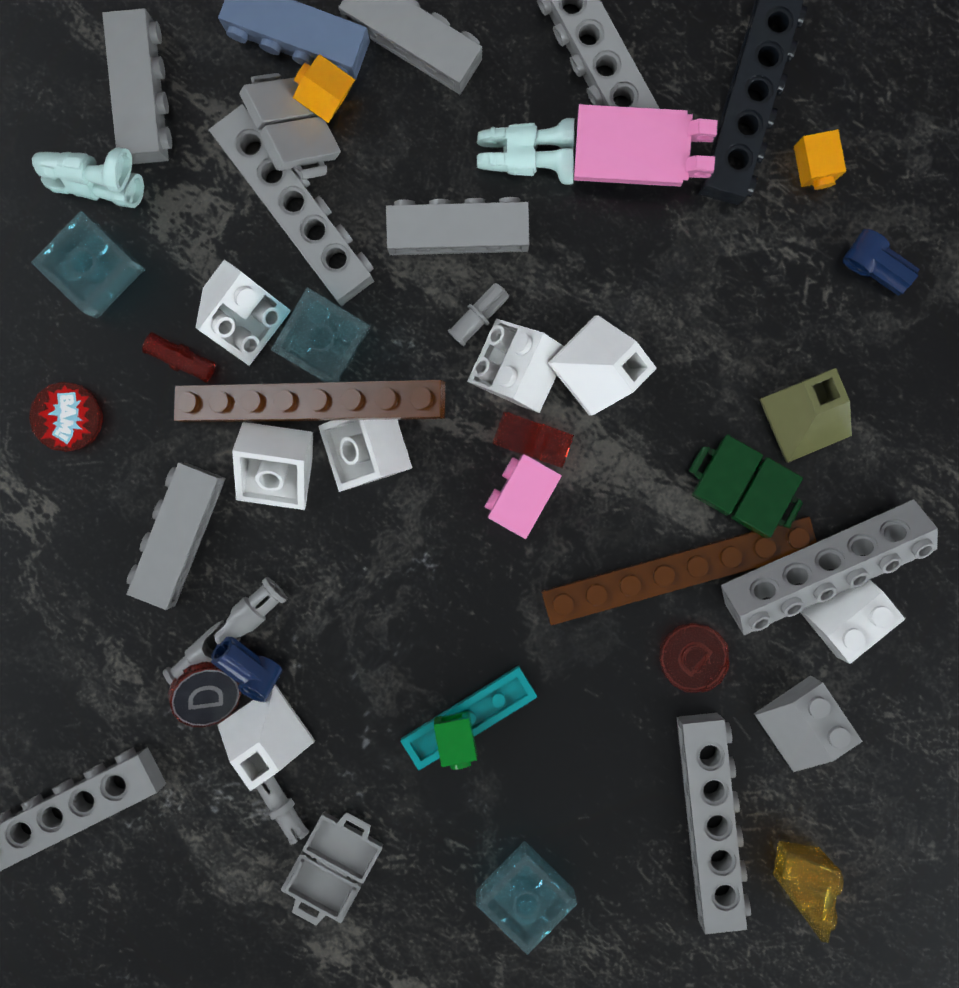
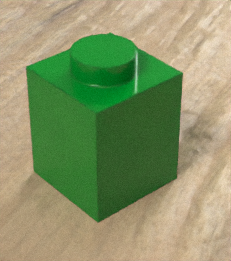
(455, 740)

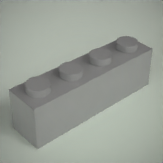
(418, 38)
(136, 84)
(457, 227)
(174, 536)

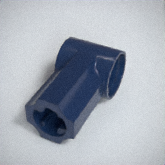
(874, 258)
(253, 672)

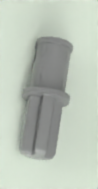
(479, 314)

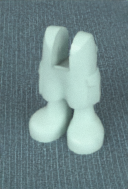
(520, 147)
(82, 177)

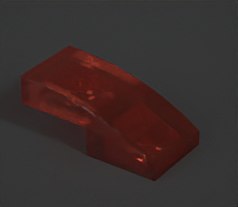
(533, 439)

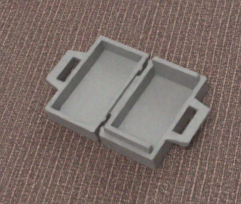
(289, 129)
(331, 868)

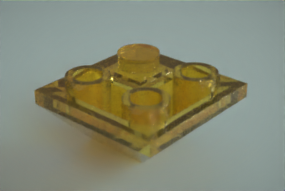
(811, 884)

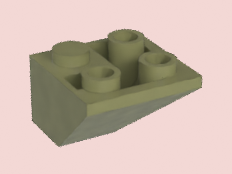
(809, 414)

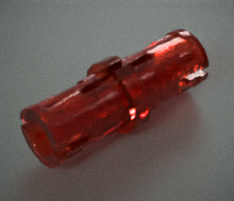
(179, 357)

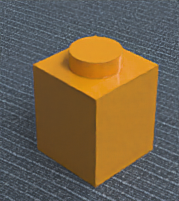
(322, 87)
(820, 159)

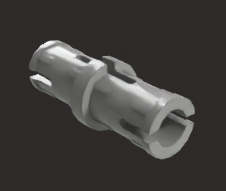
(282, 810)

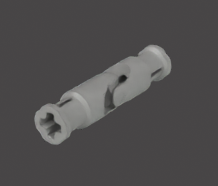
(243, 619)

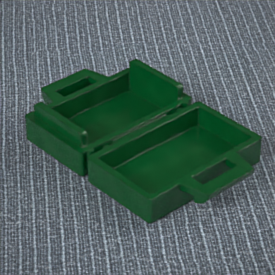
(760, 495)

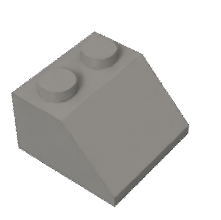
(808, 725)

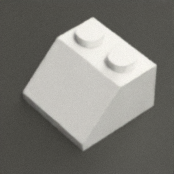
(364, 450)
(272, 465)
(853, 620)

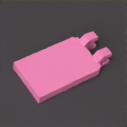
(640, 145)

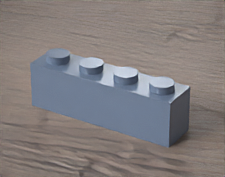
(297, 31)

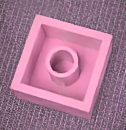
(523, 495)

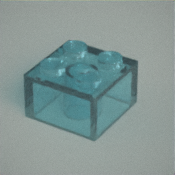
(88, 265)
(321, 337)
(525, 897)

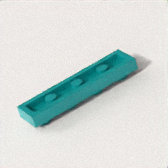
(485, 709)

